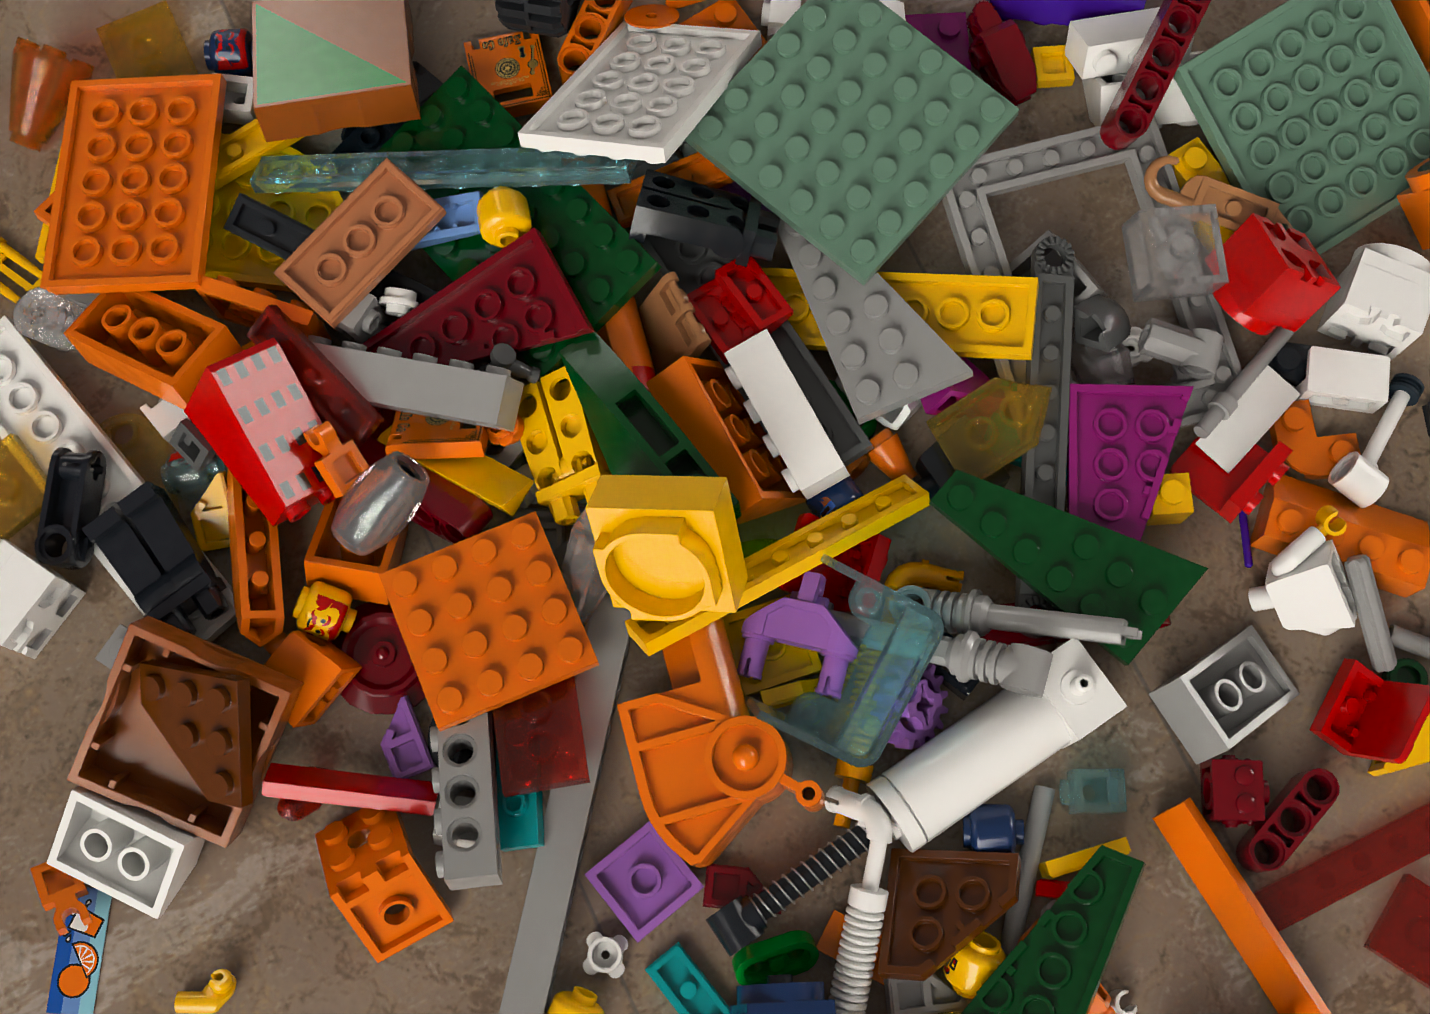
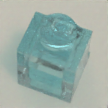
(1108, 788)

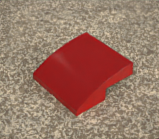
(738, 305)

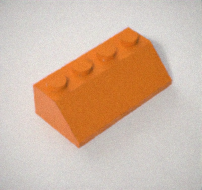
(1392, 540)

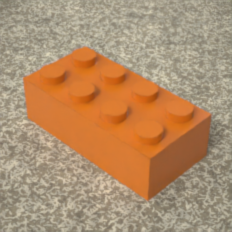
(151, 342)

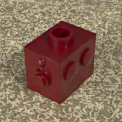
(1233, 791)

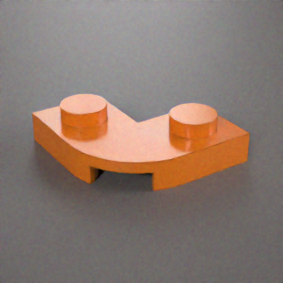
(1310, 454)

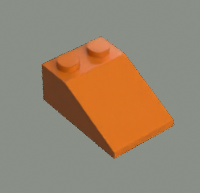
(336, 565)

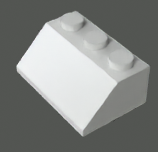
(123, 851)

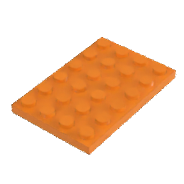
(135, 185)

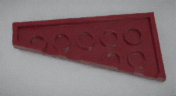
(507, 299)

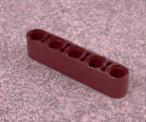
(1148, 75)
(445, 507)

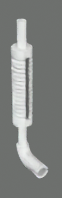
(865, 901)

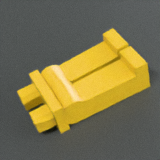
(560, 446)

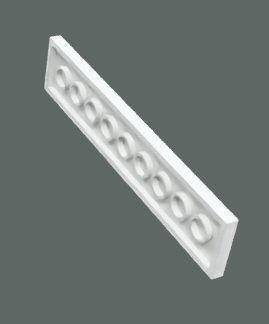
(48, 417)

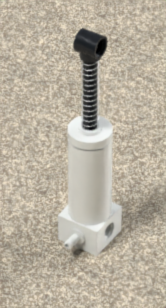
(948, 779)

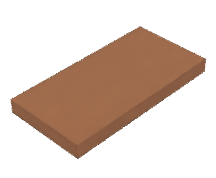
(360, 243)

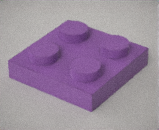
(643, 881)

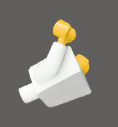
(1309, 581)

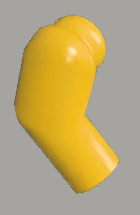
(211, 998)

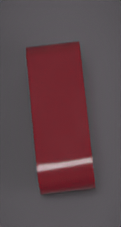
(1306, 815)

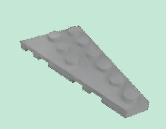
(872, 335)

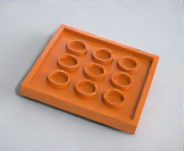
(488, 621)

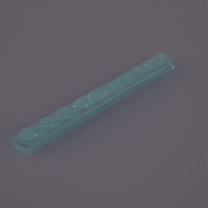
(440, 169)

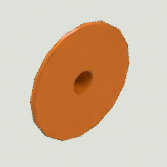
(651, 16)

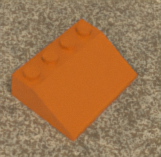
(718, 425)

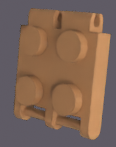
(670, 324)

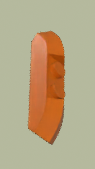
(254, 567)

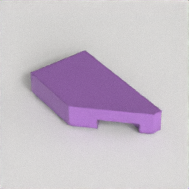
(405, 743)

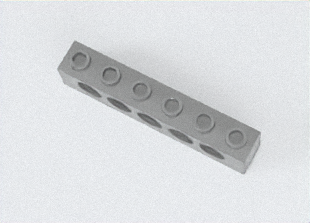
(481, 862)

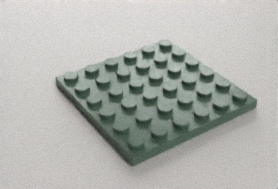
(1316, 111)
(851, 128)

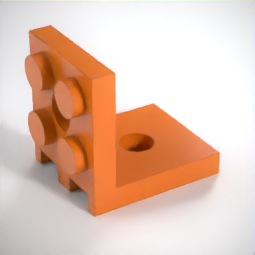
(377, 876)

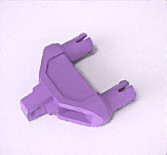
(801, 623)

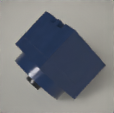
(783, 997)

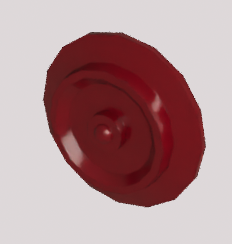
(385, 662)

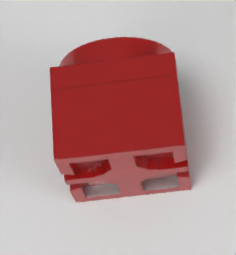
(1273, 277)

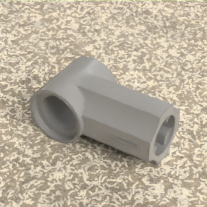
(1193, 350)

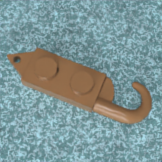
(1232, 204)

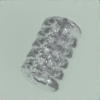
(46, 317)

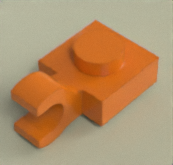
(340, 461)

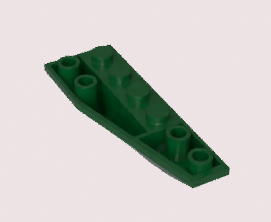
(627, 419)

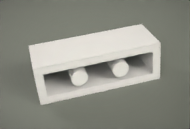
(1110, 42)

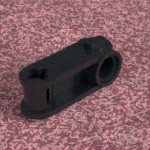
(68, 505)

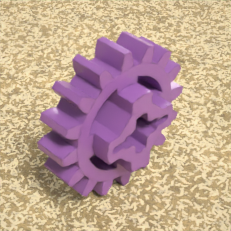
(921, 713)

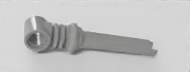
(980, 614)
(969, 657)

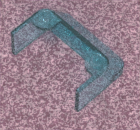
(877, 682)

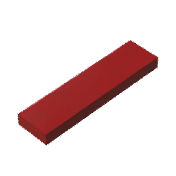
(349, 789)

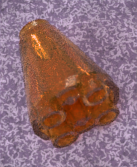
(40, 91)

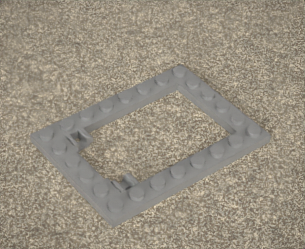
(1058, 159)

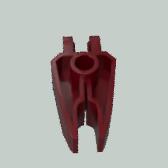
(1001, 54)

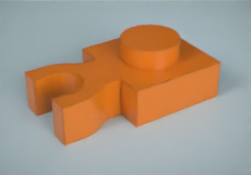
(60, 892)

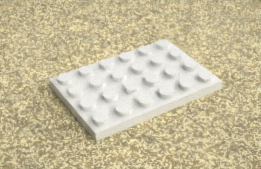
(641, 92)

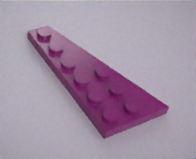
(1120, 451)

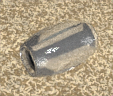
(380, 503)

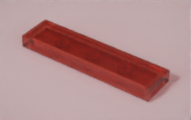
(323, 383)

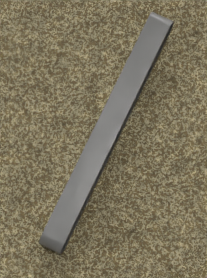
(567, 825)

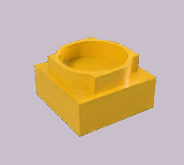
(667, 545)

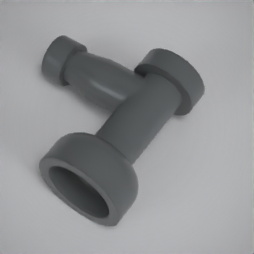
(504, 356)

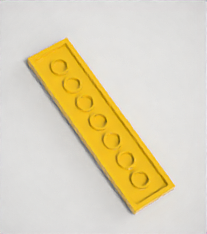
(969, 312)

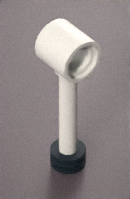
(1358, 474)

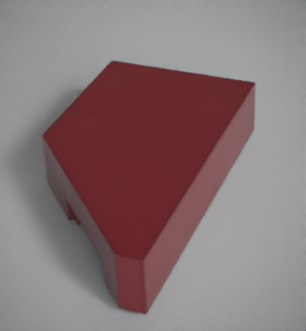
(727, 883)

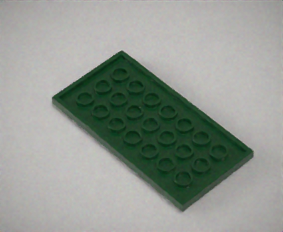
(581, 234)

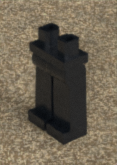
(704, 218)
(158, 558)

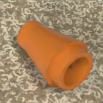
(890, 455)

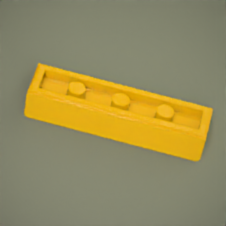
(481, 477)

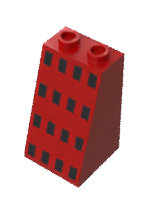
(255, 423)

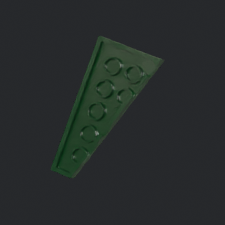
(1071, 559)
(1070, 945)

